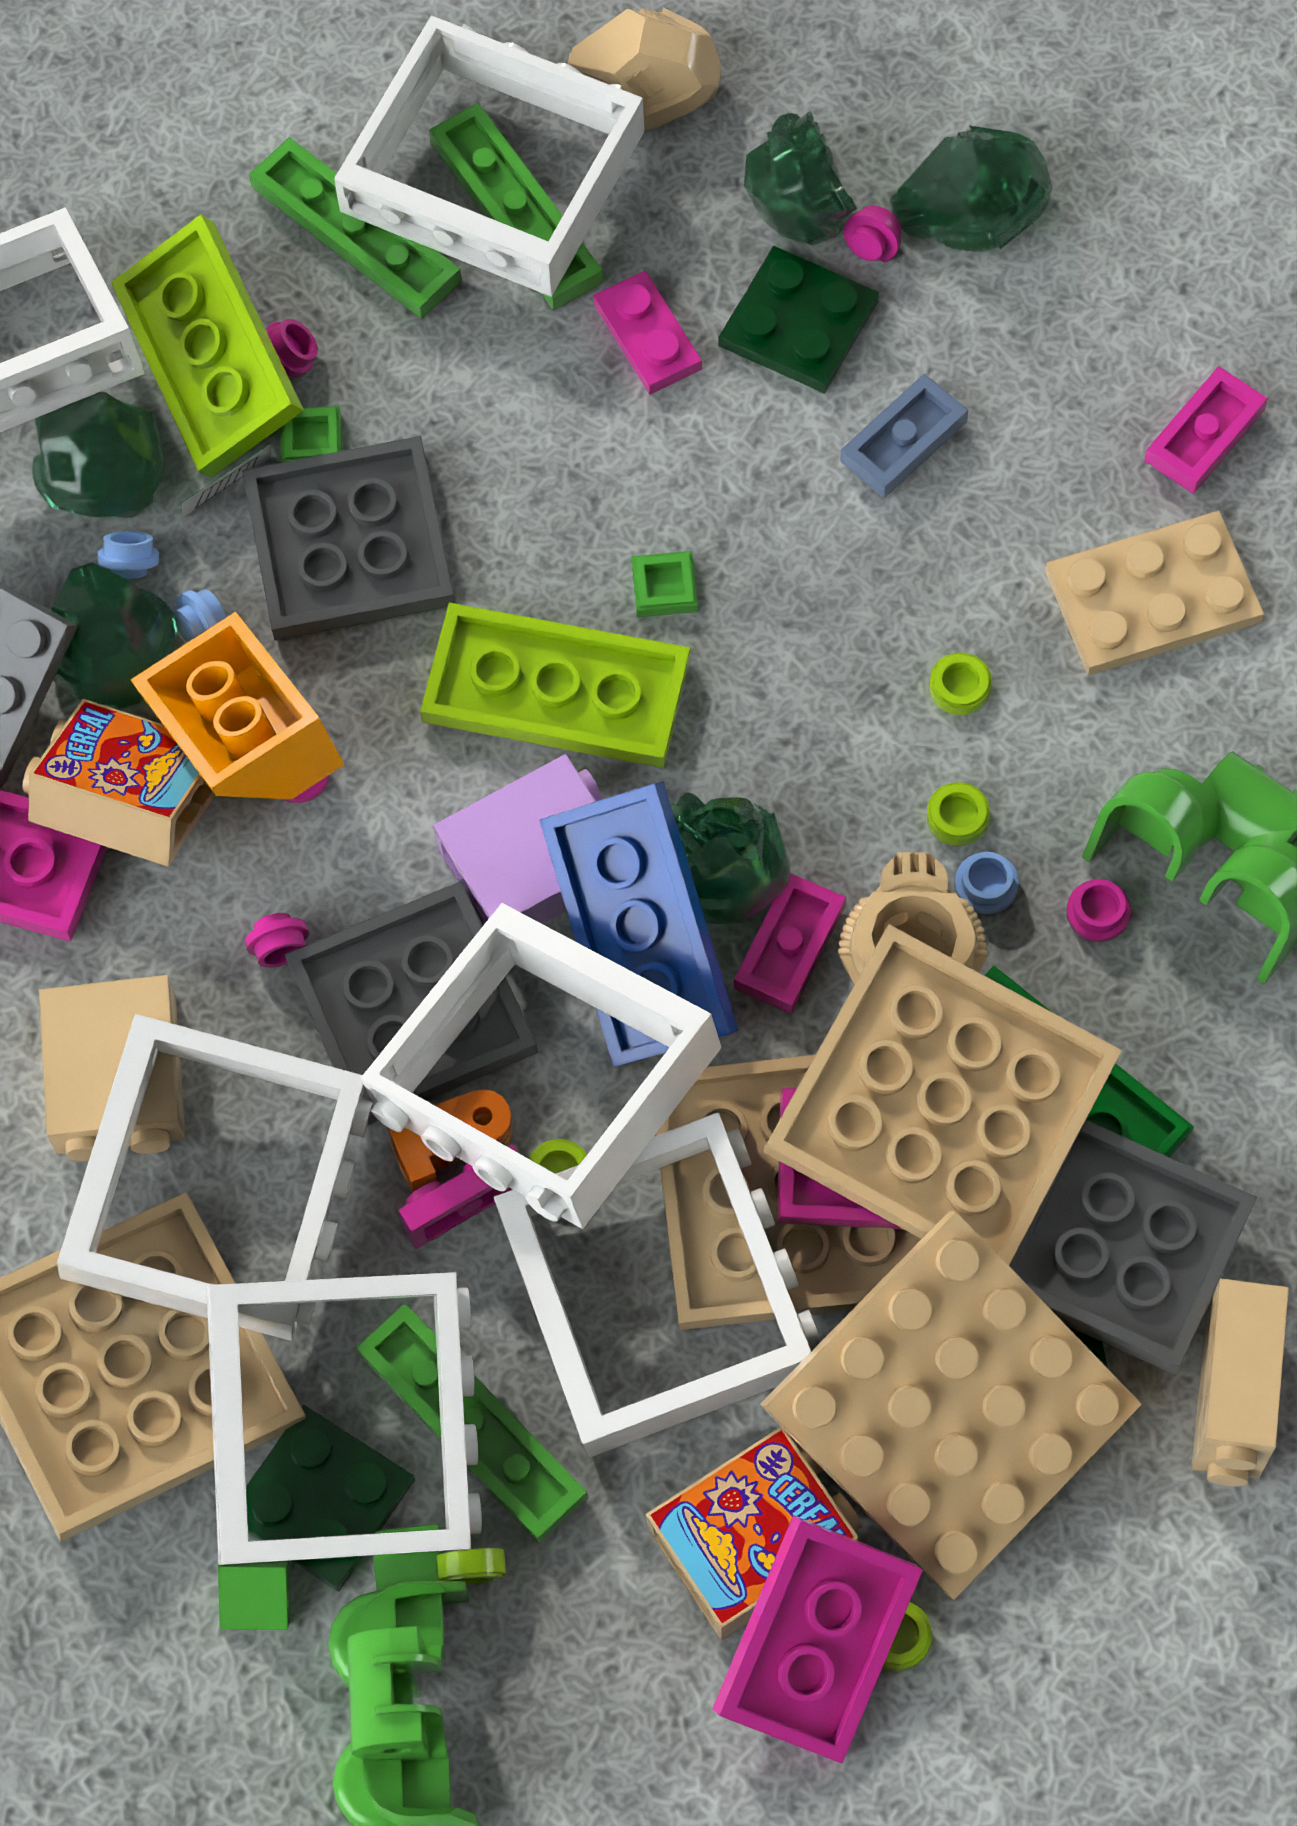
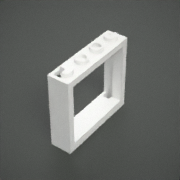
(459, 231)
(77, 363)
(519, 940)
(315, 1240)
(454, 1382)
(701, 1396)

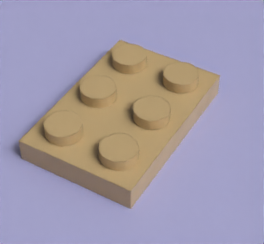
(1153, 592)

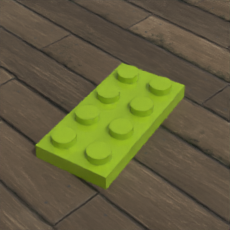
(206, 346)
(556, 685)

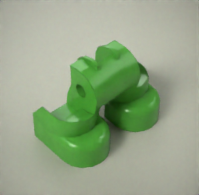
(1237, 808)
(398, 1749)

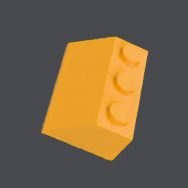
(238, 715)

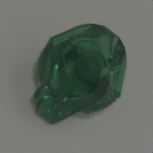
(795, 184)
(975, 190)
(99, 457)
(116, 636)
(732, 856)

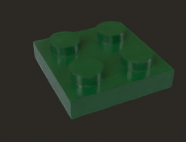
(798, 319)
(323, 1486)

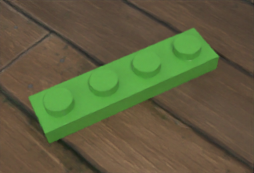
(508, 191)
(307, 194)
(510, 1459)

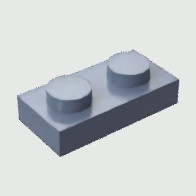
(904, 435)

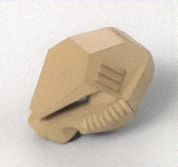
(653, 57)
(918, 902)

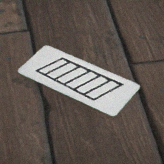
(225, 481)

